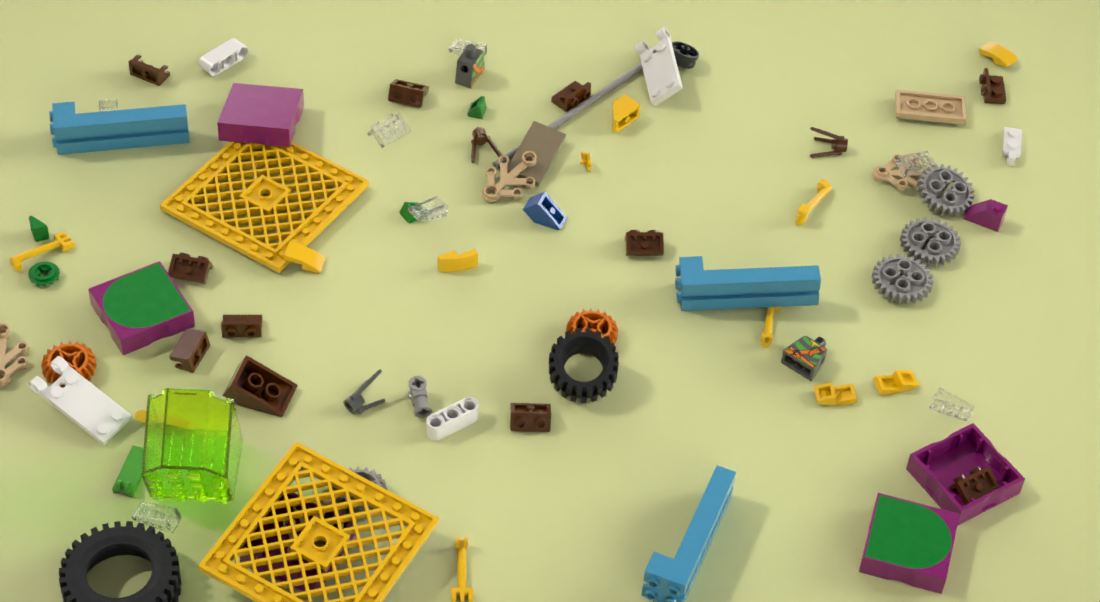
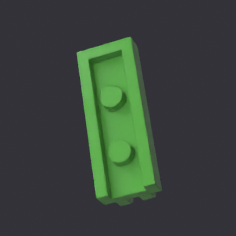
(131, 473)

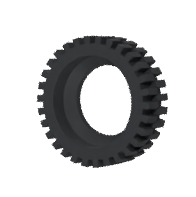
(117, 541)

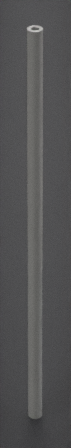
(583, 105)

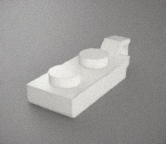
(1011, 144)

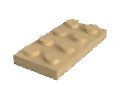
(930, 107)

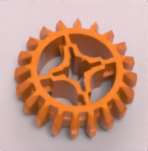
(595, 321)
(77, 357)

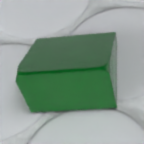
(406, 214)
(38, 229)

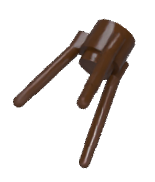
(480, 138)
(839, 144)

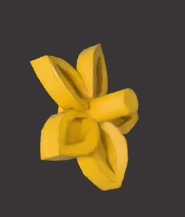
(586, 160)

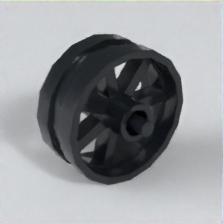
(685, 54)

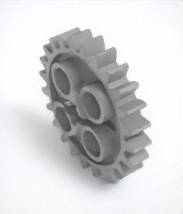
(936, 180)
(939, 248)
(902, 279)

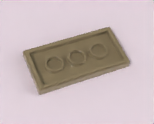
(545, 144)

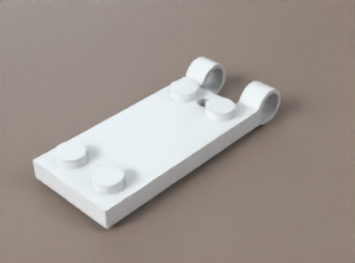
(660, 68)
(82, 402)

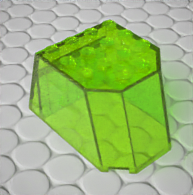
(191, 446)

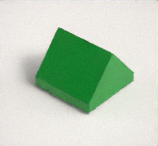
(477, 108)

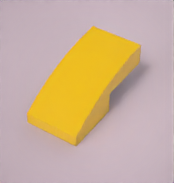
(1000, 55)
(310, 259)
(453, 263)
(898, 382)
(840, 395)

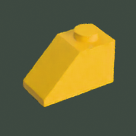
(624, 112)

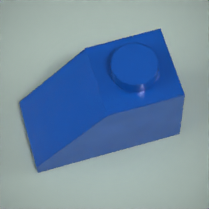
(544, 211)

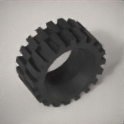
(583, 343)

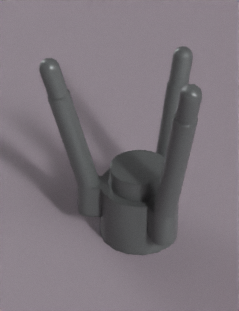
(355, 401)

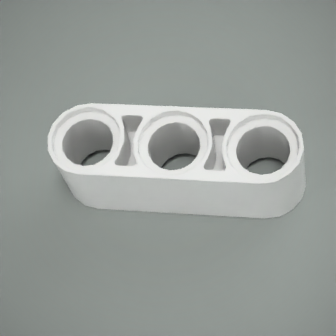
(223, 57)
(452, 418)

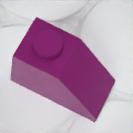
(987, 214)

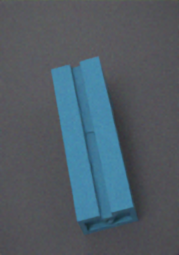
(116, 128)
(745, 287)
(672, 578)

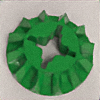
(45, 268)

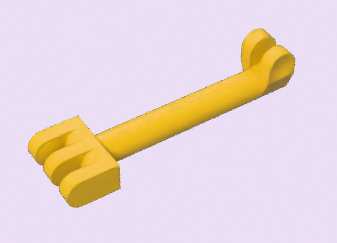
(824, 188)
(60, 240)
(767, 337)
(461, 546)

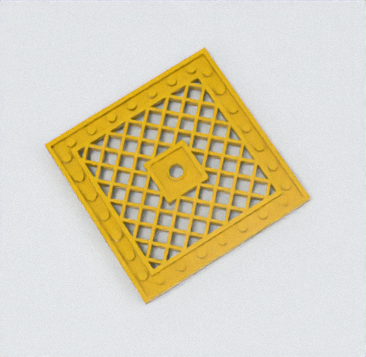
(269, 255)
(303, 463)

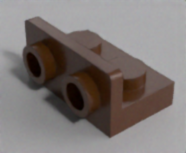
(992, 88)
(407, 93)
(572, 95)
(644, 243)
(189, 268)
(242, 326)
(530, 417)
(976, 485)

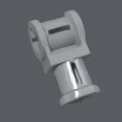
(419, 396)

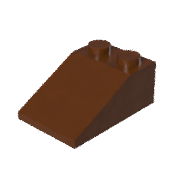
(260, 388)

